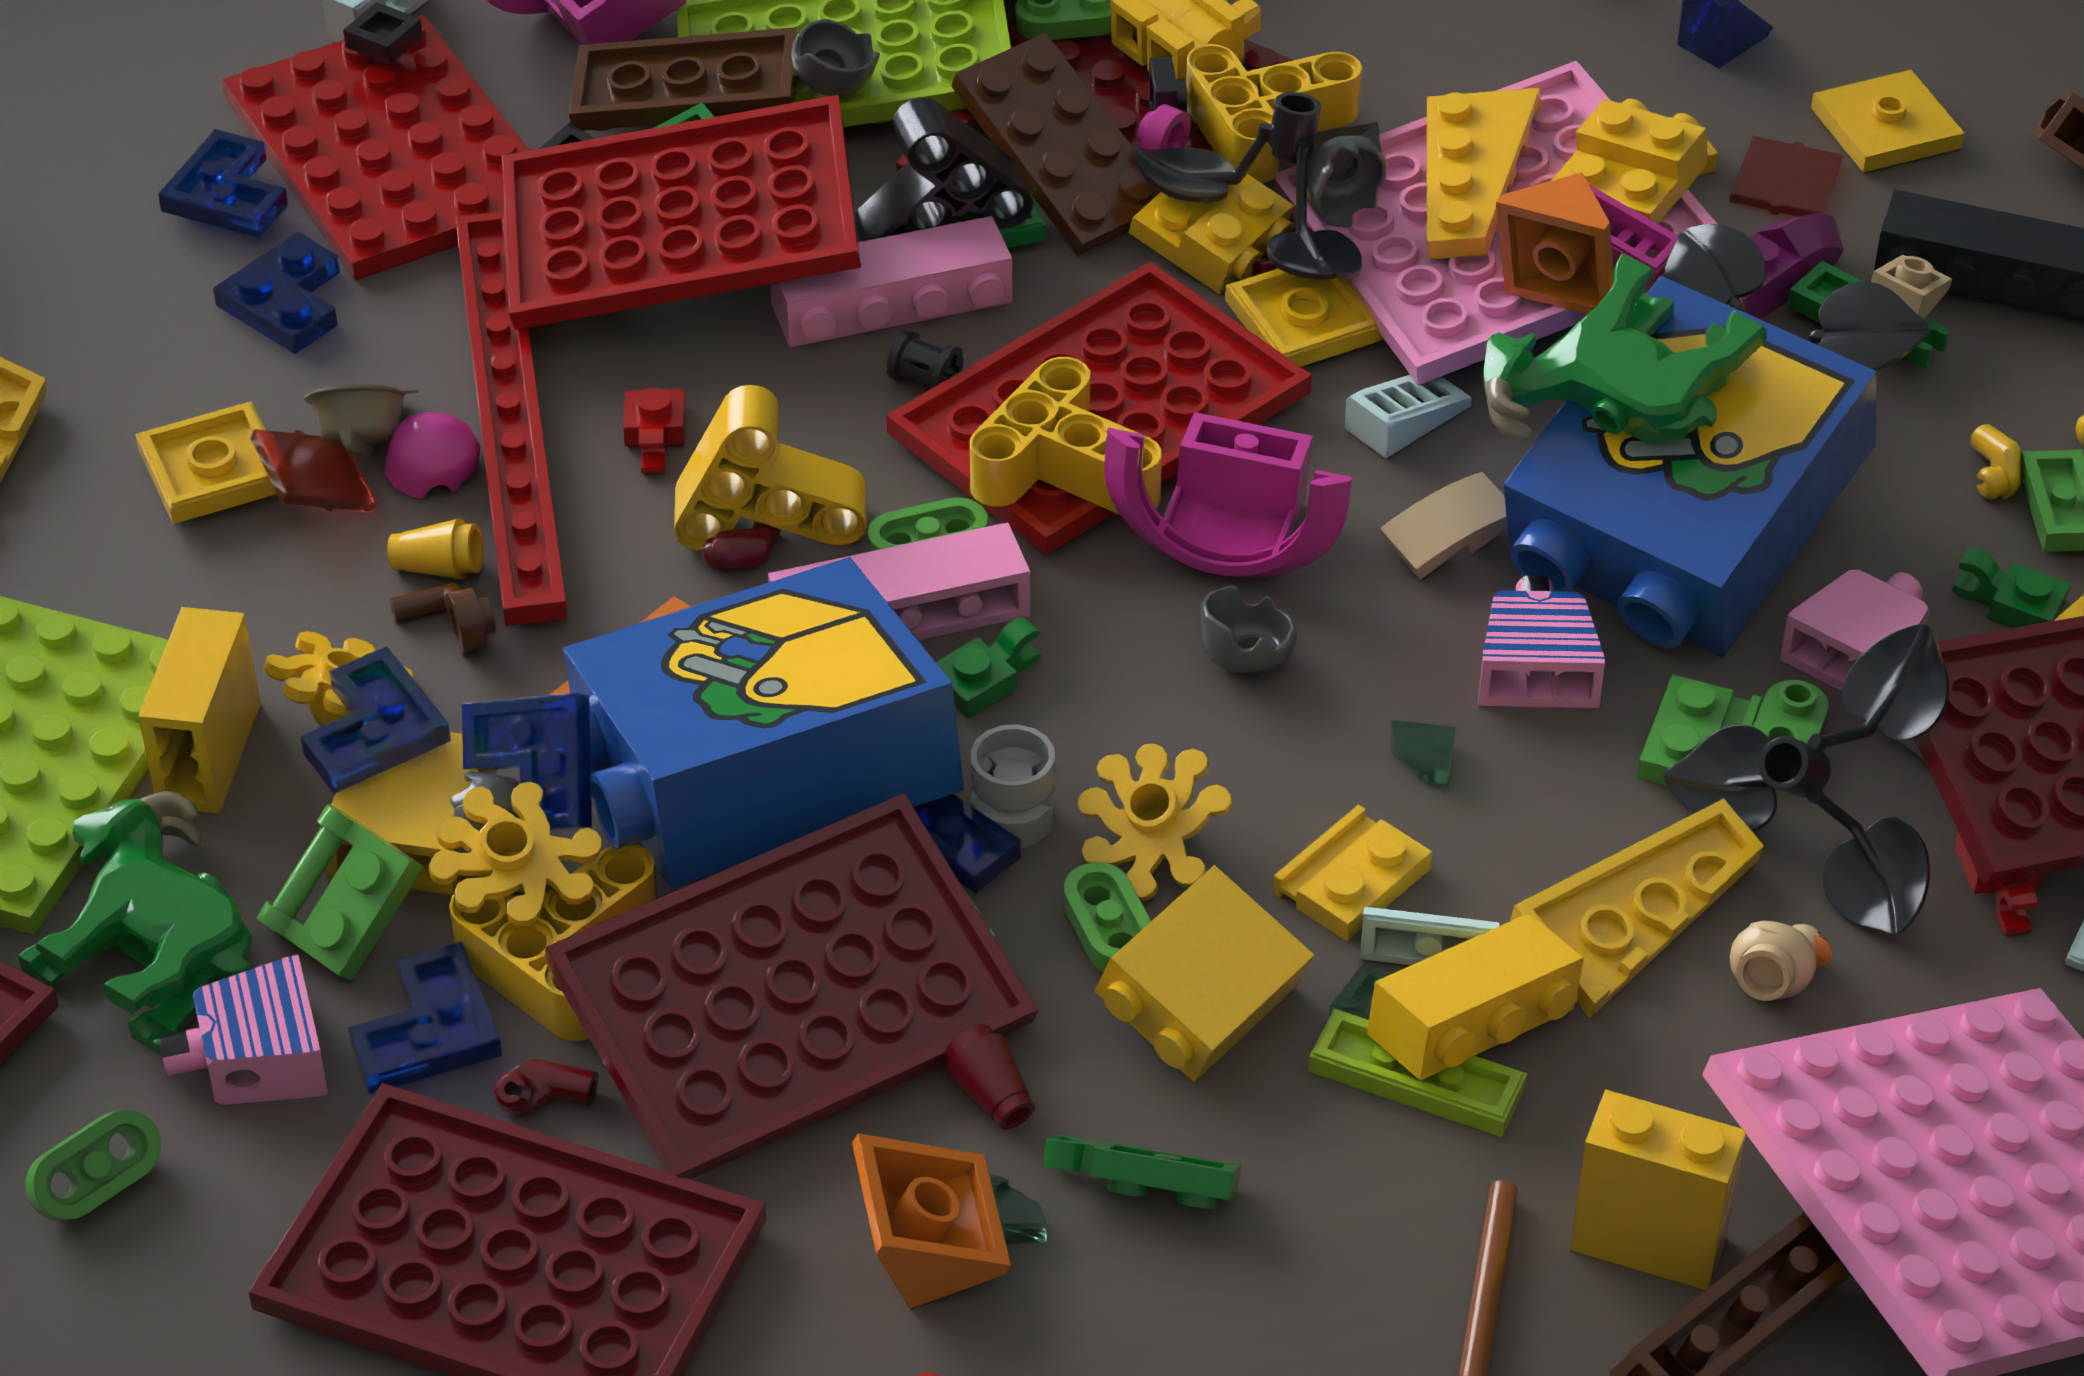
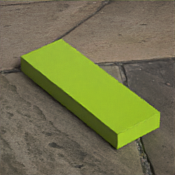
(1471, 1094)

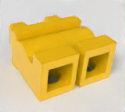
(1179, 26)

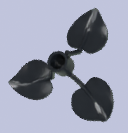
(1293, 136)
(1857, 319)
(1883, 871)

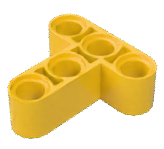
(1234, 102)
(1050, 437)
(751, 475)
(513, 956)

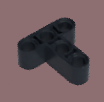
(945, 177)

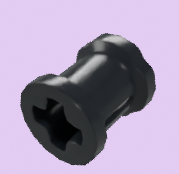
(922, 360)

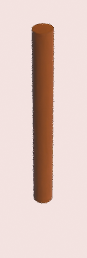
(1488, 1279)

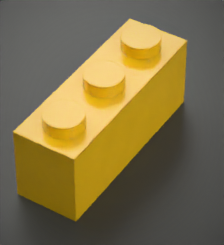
(1474, 996)

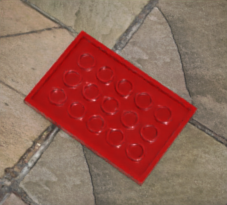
(379, 147)
(678, 212)
(1152, 364)

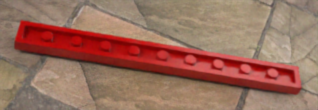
(510, 430)

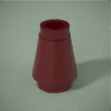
(989, 1074)

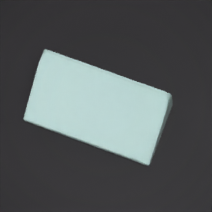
(1413, 936)

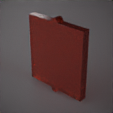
(1786, 177)
(312, 471)

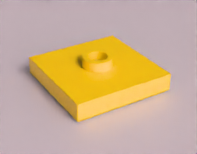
(1887, 121)
(1303, 315)
(206, 462)

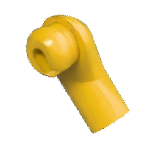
(2005, 461)

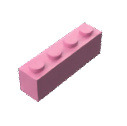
(900, 283)
(948, 580)

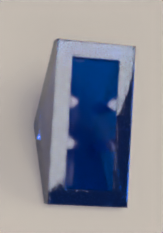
(1719, 29)

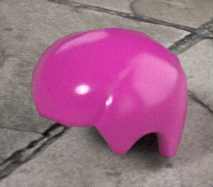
(431, 452)

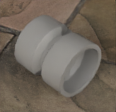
(1015, 780)

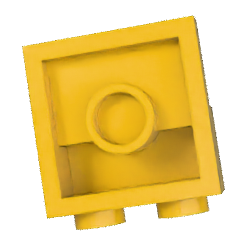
(1639, 155)
(1214, 238)

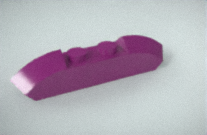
(1789, 253)

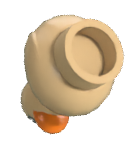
(1777, 959)

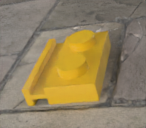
(1352, 869)

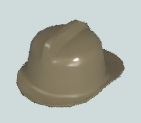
(357, 415)

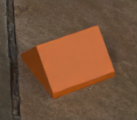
(1556, 244)
(930, 1216)

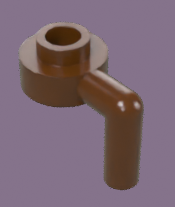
(469, 617)

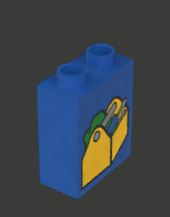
(1702, 524)
(761, 720)

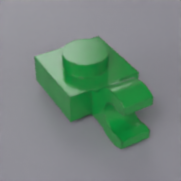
(2015, 597)
(988, 673)

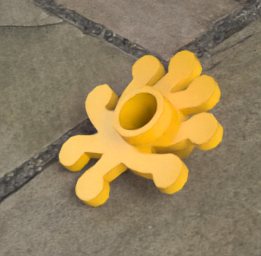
(314, 668)
(1152, 816)
(511, 855)

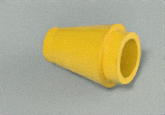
(440, 549)

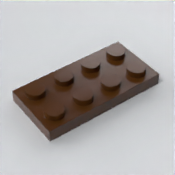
(666, 76)
(1060, 139)

